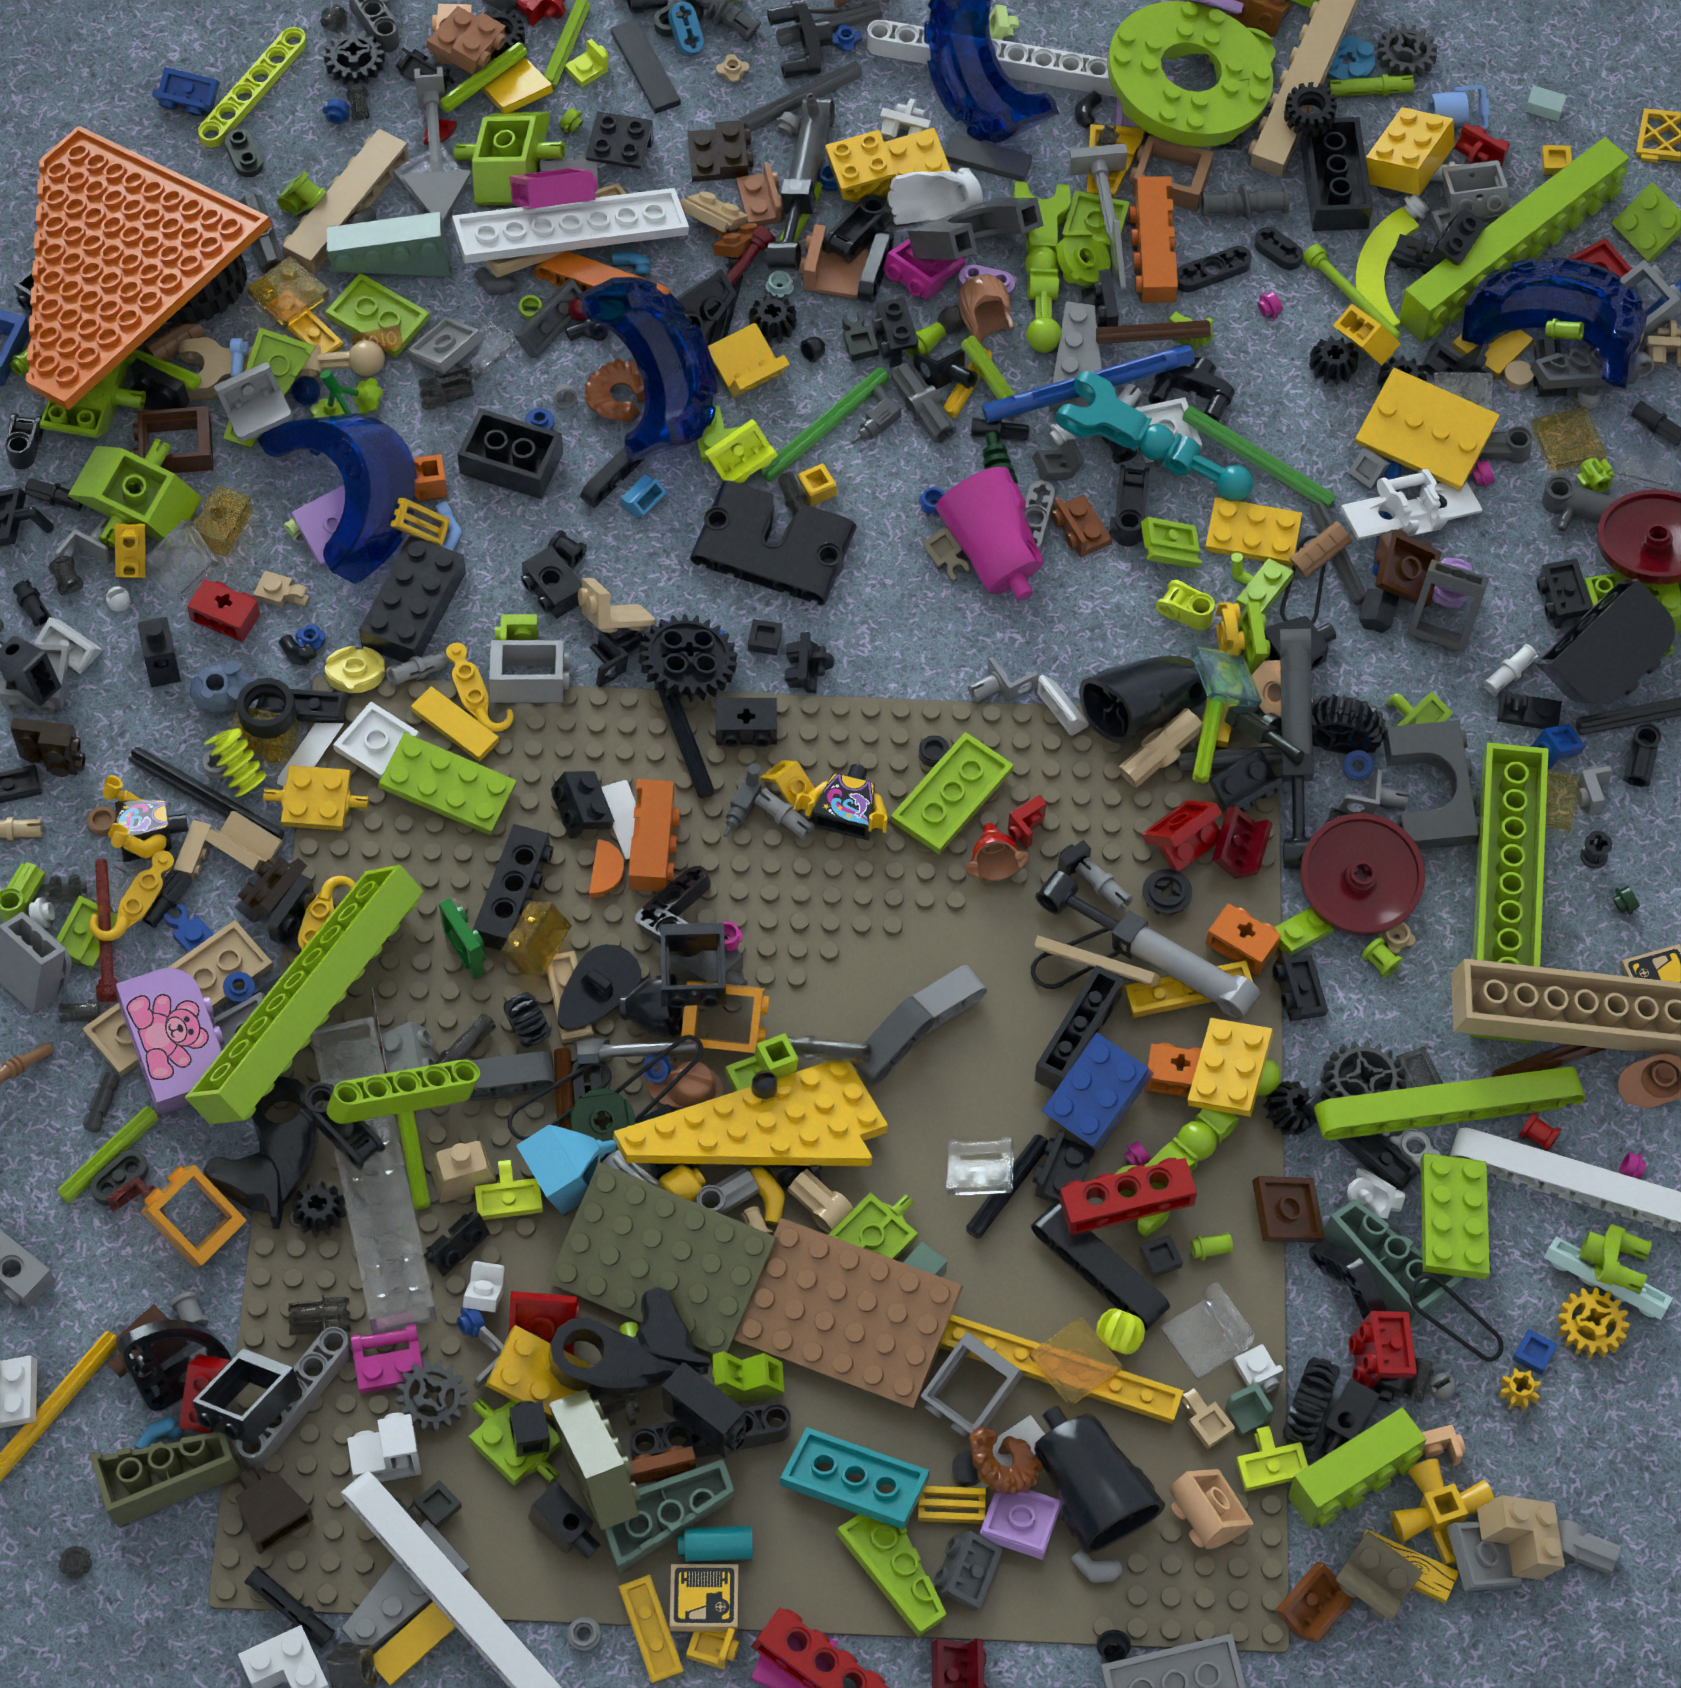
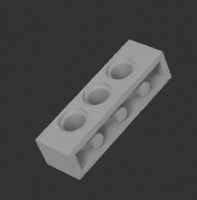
(32, 1279)

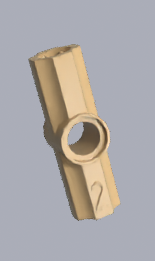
(1160, 748)

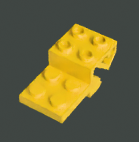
(869, 164)

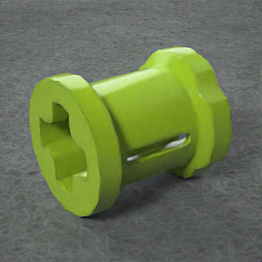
(1382, 957)

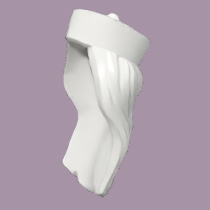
(932, 195)

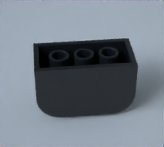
(1611, 646)

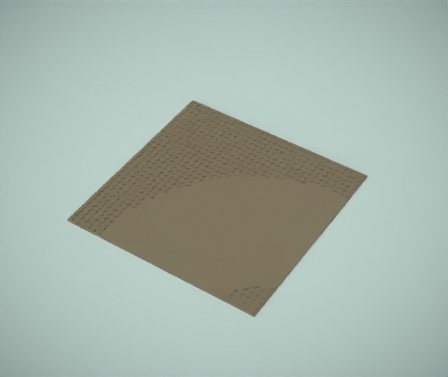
(838, 944)

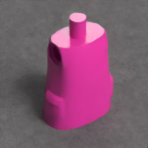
(992, 530)

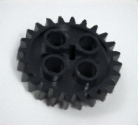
(688, 657)

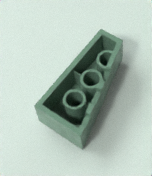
(391, 246)
(1389, 1258)
(667, 1510)

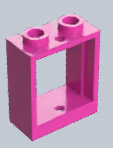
(553, 187)

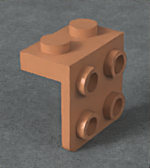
(829, 272)

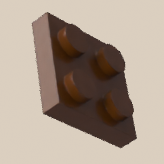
(1288, 1209)

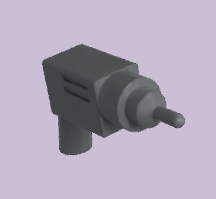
(880, 416)
(744, 799)

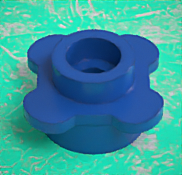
(849, 43)

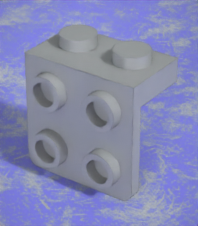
(253, 402)

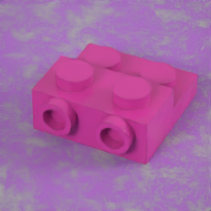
(921, 276)

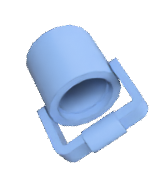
(1456, 105)

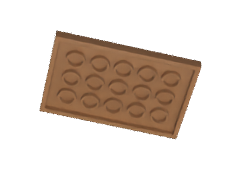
(849, 1313)

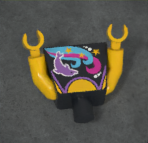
(845, 804)
(141, 823)

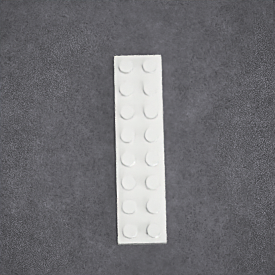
(570, 226)

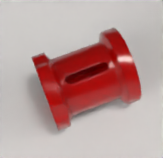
(1540, 1132)

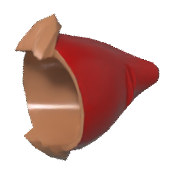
(995, 856)

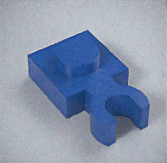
(189, 932)

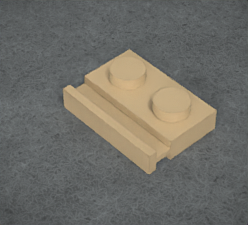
(713, 212)

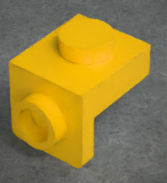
(713, 1648)

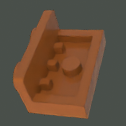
(1263, 14)
(1314, 1604)

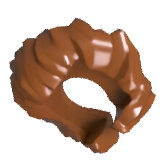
(602, 383)
(1002, 1478)

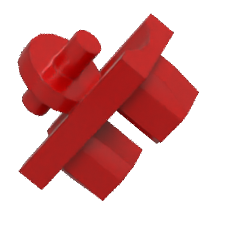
(538, 8)
(1480, 146)

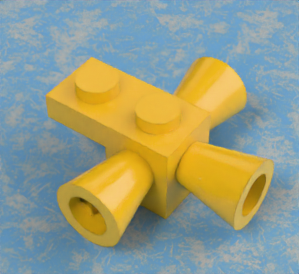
(1438, 1507)

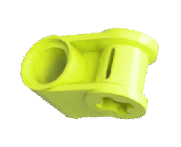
(1185, 603)

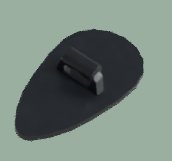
(597, 986)

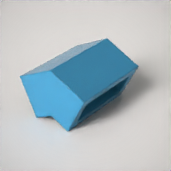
(642, 496)

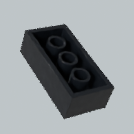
(1337, 177)
(412, 600)

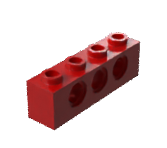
(1116, 1209)
(801, 1665)

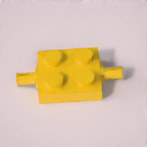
(316, 798)

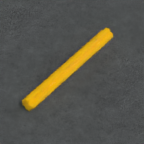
(57, 1402)

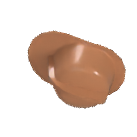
(1651, 1081)
(694, 1088)

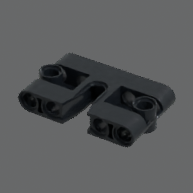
(790, 565)

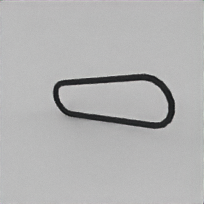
(1321, 578)
(1076, 975)
(674, 1082)
(552, 1087)
(1463, 1304)

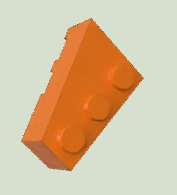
(653, 836)

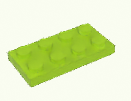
(447, 783)
(952, 793)
(1454, 1216)

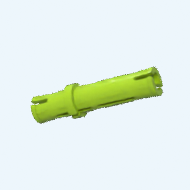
(1372, 86)

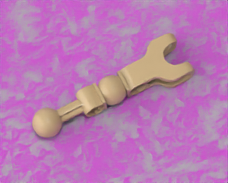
(364, 359)

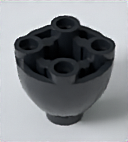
(645, 1008)

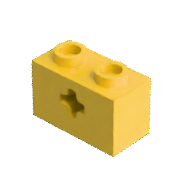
(1366, 334)

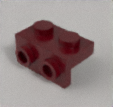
(1241, 843)
(958, 1664)

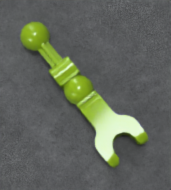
(1043, 266)
(1198, 1141)

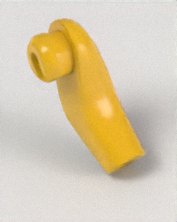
(771, 1194)

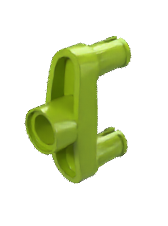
(1604, 1254)

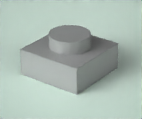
(1368, 467)

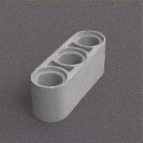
(951, 994)

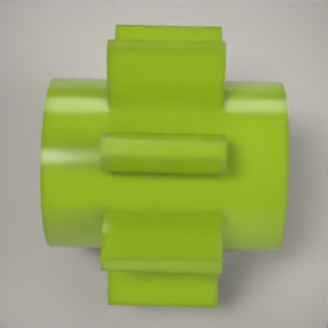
(1595, 475)

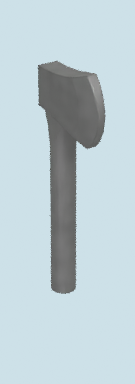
(598, 1048)

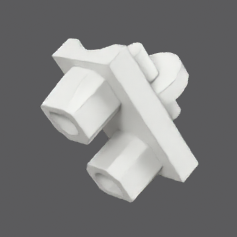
(905, 117)
(1375, 1194)

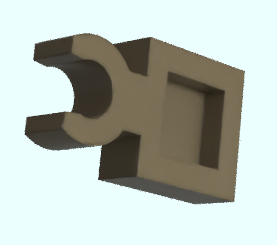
(944, 551)

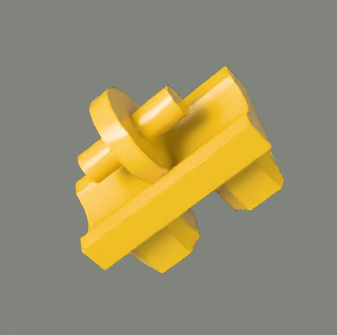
(130, 550)

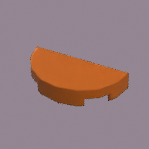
(607, 869)

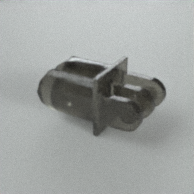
(445, 388)
(313, 1316)

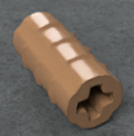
(167, 344)
(1321, 549)

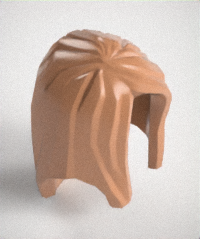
(985, 306)

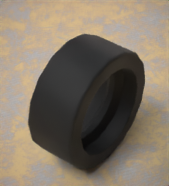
(266, 728)

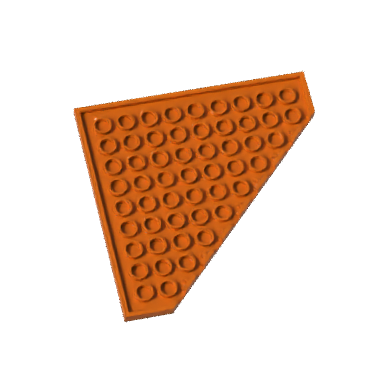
(118, 257)

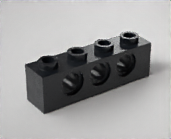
(520, 846)
(1079, 1026)

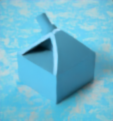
(563, 1163)

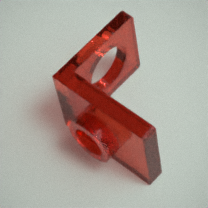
(134, 1187)

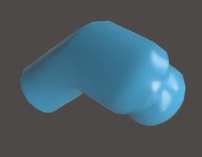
(630, 258)
(158, 1429)

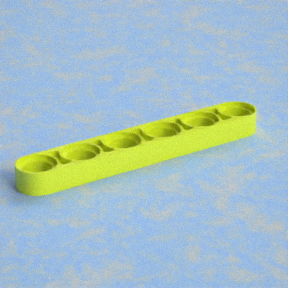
(249, 85)

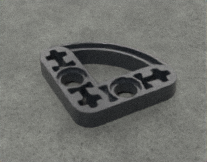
(168, 1380)

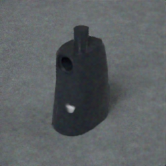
(1140, 695)
(1094, 1480)

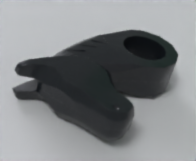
(285, 1156)
(628, 1361)

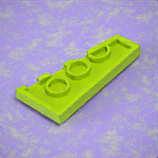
(286, 360)
(895, 1569)

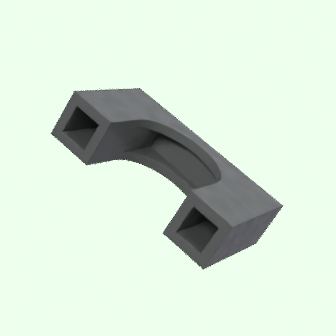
(956, 233)
(1443, 747)

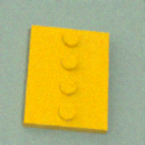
(1427, 428)

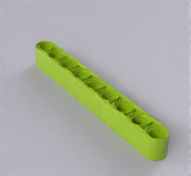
(1448, 1103)

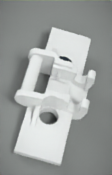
(1415, 516)

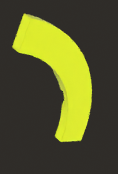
(1375, 256)

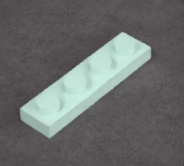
(1566, 1258)

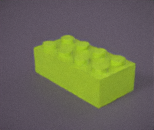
(1356, 1469)

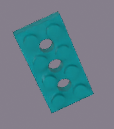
(857, 1497)

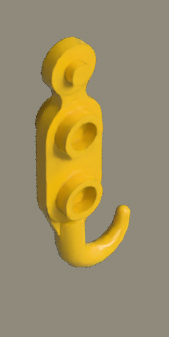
(472, 688)
(137, 898)
(320, 909)

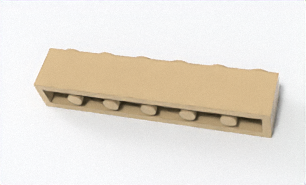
(349, 194)

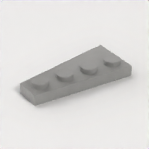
(1077, 347)
(395, 1598)
(1192, 1665)

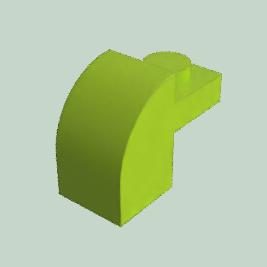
(770, 1055)
(748, 1378)

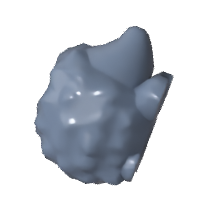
(218, 687)

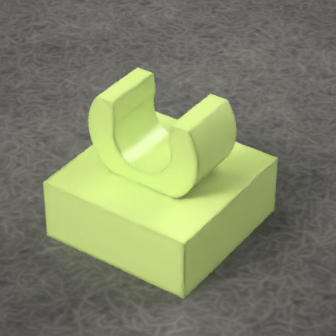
(1001, 24)

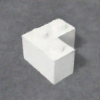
(387, 1453)
(281, 1660)

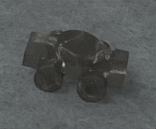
(65, 891)

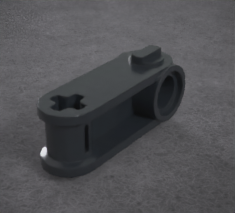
(858, 227)
(1130, 506)
(352, 1139)

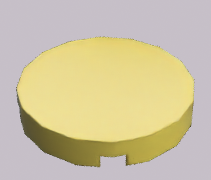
(354, 669)

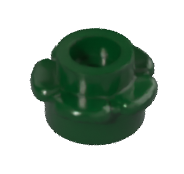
(1625, 900)

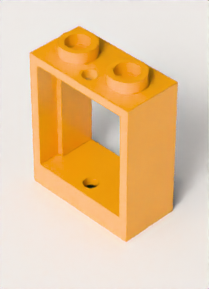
(757, 1033)
(215, 1239)

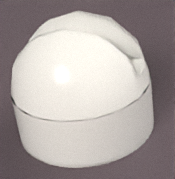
(118, 599)

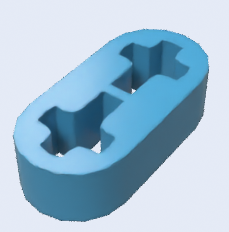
(691, 26)

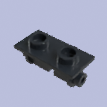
(418, 60)
(466, 1235)

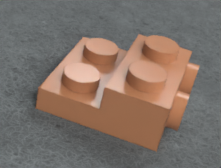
(467, 39)

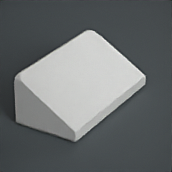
(82, 650)
(1061, 705)

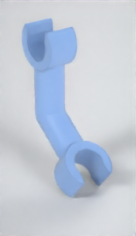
(238, 350)
(454, 529)

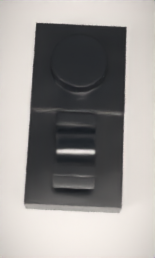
(1528, 711)

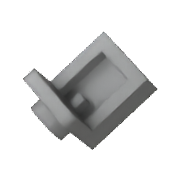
(1589, 789)

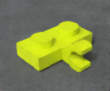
(508, 1196)
(1271, 1464)

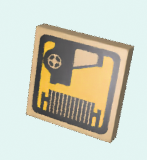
(1655, 965)
(704, 1597)

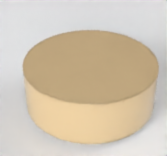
(1518, 375)

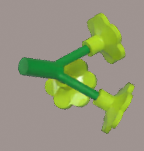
(365, 396)

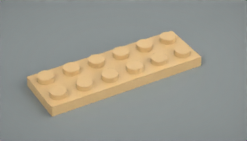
(209, 965)

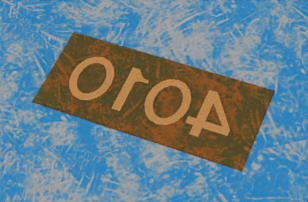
(387, 338)

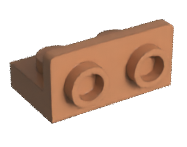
(760, 197)

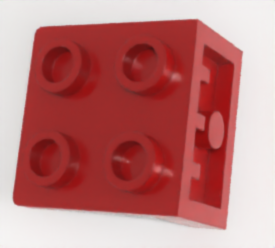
(1382, 1348)

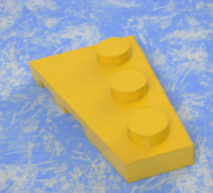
(1133, 138)

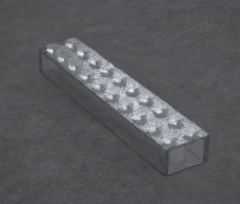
(379, 1193)

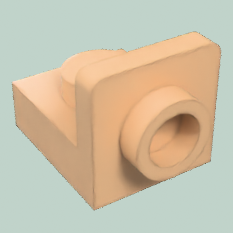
(1442, 1439)

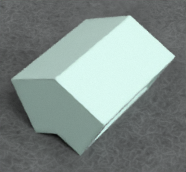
(1546, 103)

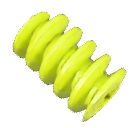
(237, 760)

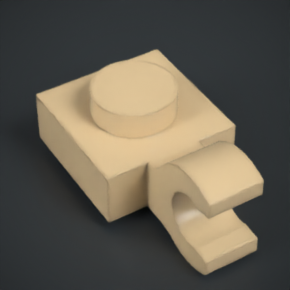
(277, 589)
(1208, 1422)

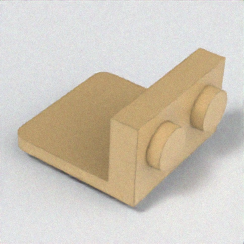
(607, 618)

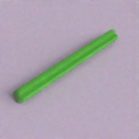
(824, 424)
(1258, 457)

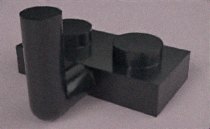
(12, 513)

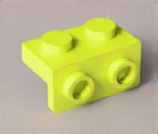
(741, 453)

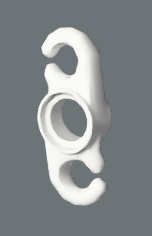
(1409, 1135)

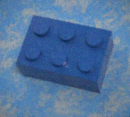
(1097, 1091)

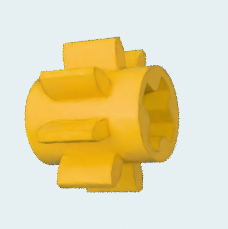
(1516, 1398)

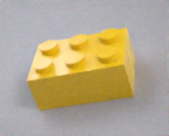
(1410, 151)

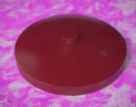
(1643, 536)
(1362, 874)

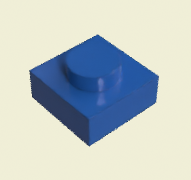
(1535, 1351)

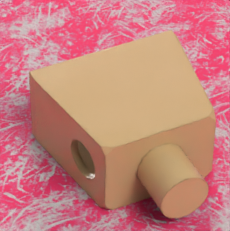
(461, 1169)

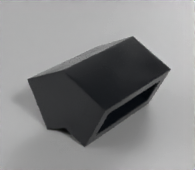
(1378, 610)

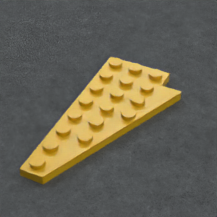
(811, 1120)

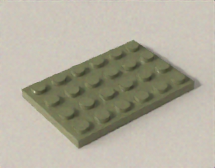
(644, 1238)

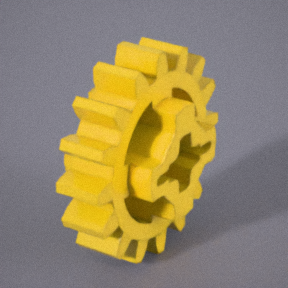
(1586, 1334)

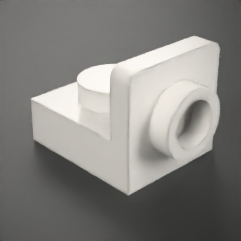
(484, 1287)
(1259, 1367)

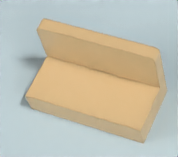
(245, 841)

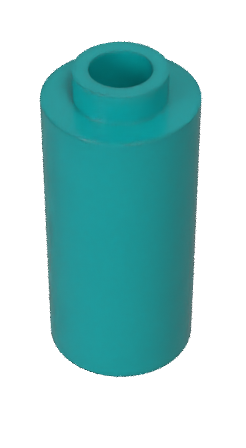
(716, 1543)

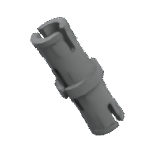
(417, 668)
(784, 813)
(1104, 884)

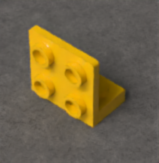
(746, 360)

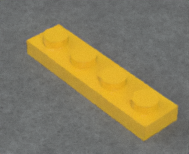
(1171, 993)

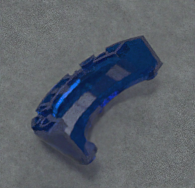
(971, 77)
(1564, 290)
(670, 357)
(375, 474)

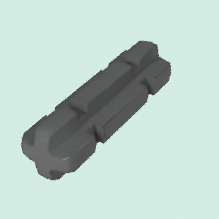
(101, 1102)

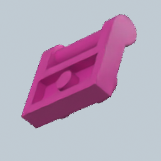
(385, 1369)

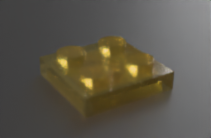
(288, 291)

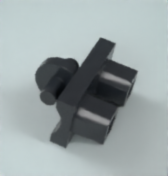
(1412, 252)
(812, 663)

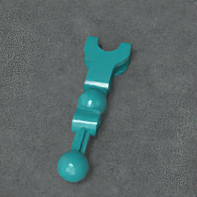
(1132, 429)

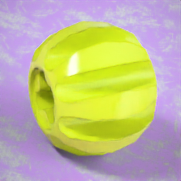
(1120, 1331)

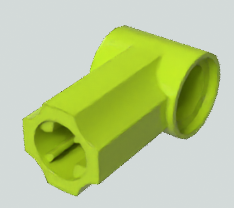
(20, 891)

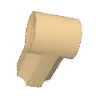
(825, 1206)

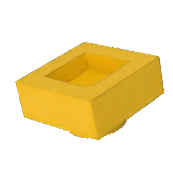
(1555, 158)

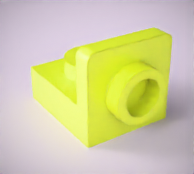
(588, 65)

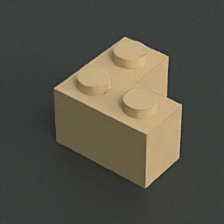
(1529, 1531)

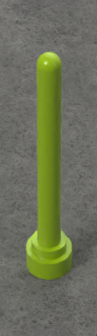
(1317, 258)

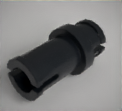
(30, 599)

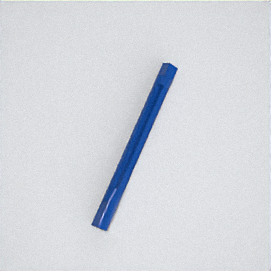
(1065, 390)

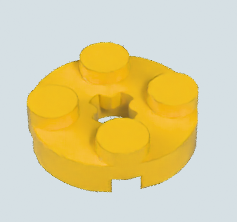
(1227, 631)

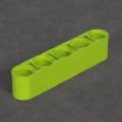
(402, 1091)

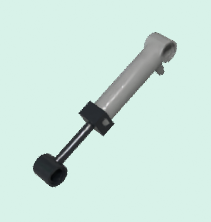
(1134, 937)

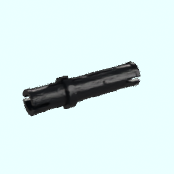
(289, 1606)

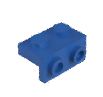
(186, 90)

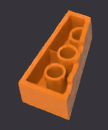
(1154, 240)

